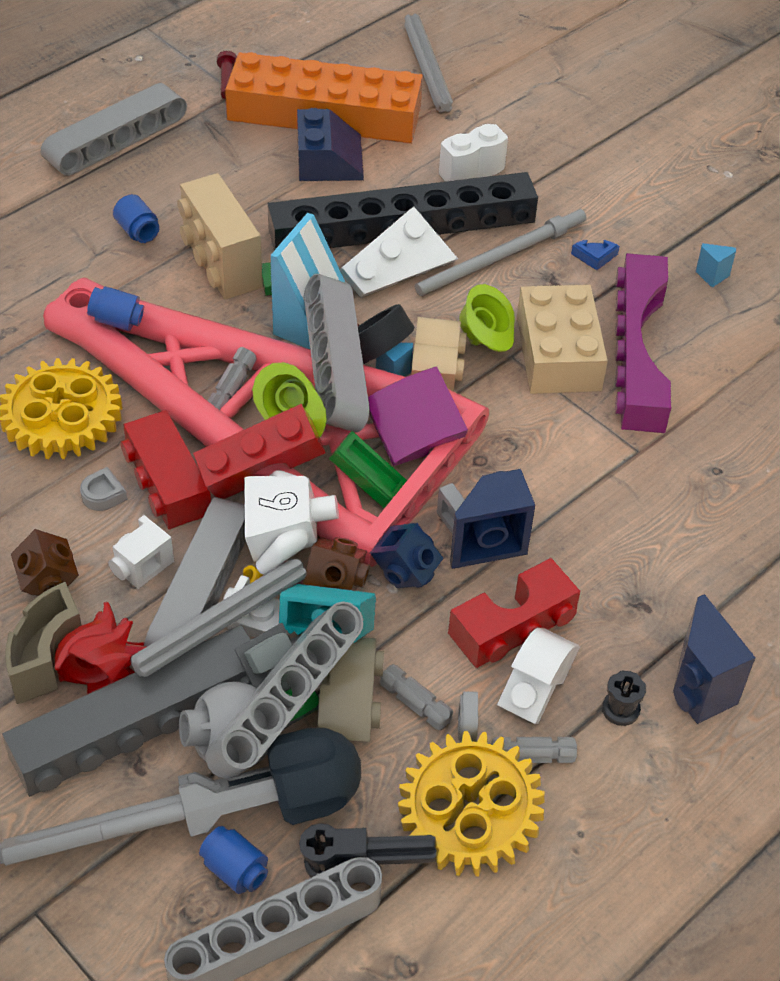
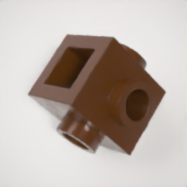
(43, 562)
(337, 565)

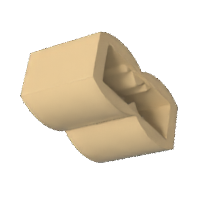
(438, 345)

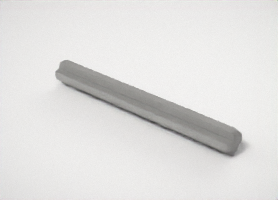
(428, 63)
(217, 618)

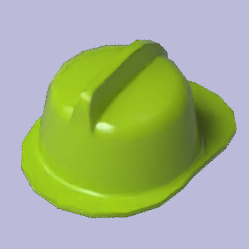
(488, 318)
(284, 387)

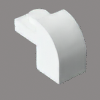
(536, 672)

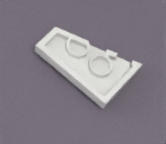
(399, 253)

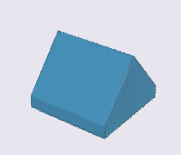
(715, 263)
(397, 360)

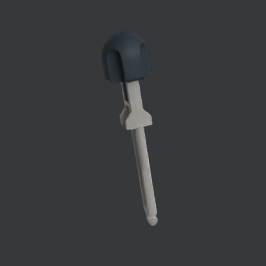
(307, 773)

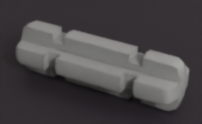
(233, 377)
(416, 697)
(543, 748)

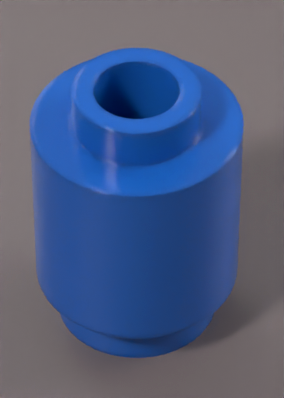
(136, 218)
(115, 308)
(234, 860)

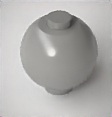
(213, 713)

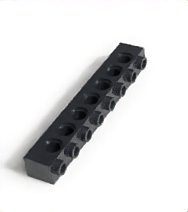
(445, 206)

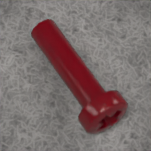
(225, 62)

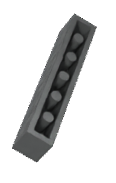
(120, 715)

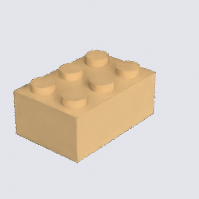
(220, 236)
(561, 339)

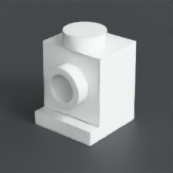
(142, 553)

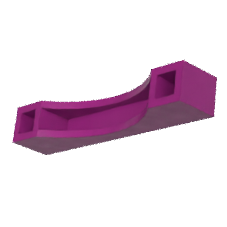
(644, 388)

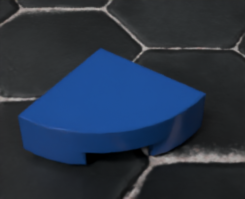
(595, 254)

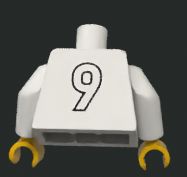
(281, 519)

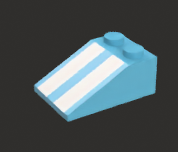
(292, 265)

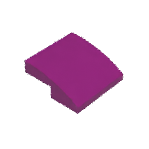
(415, 416)

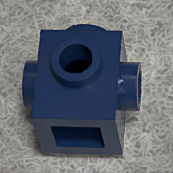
(407, 556)

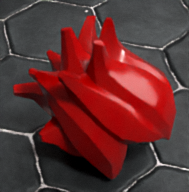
(97, 652)

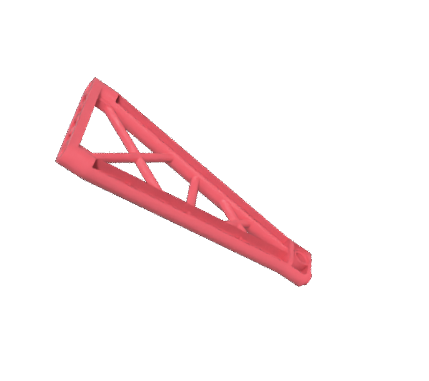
(200, 339)

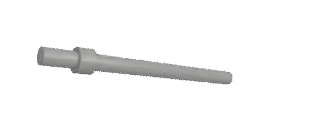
(552, 229)

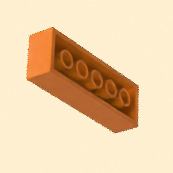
(368, 99)

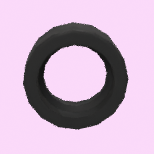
(383, 332)

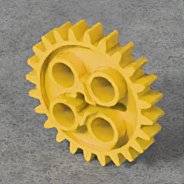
(60, 408)
(503, 825)

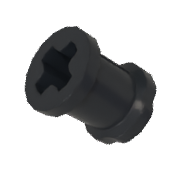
(630, 699)

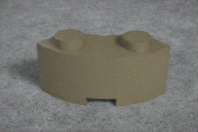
(34, 642)
(347, 692)

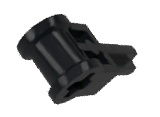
(351, 843)

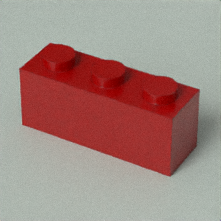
(165, 469)

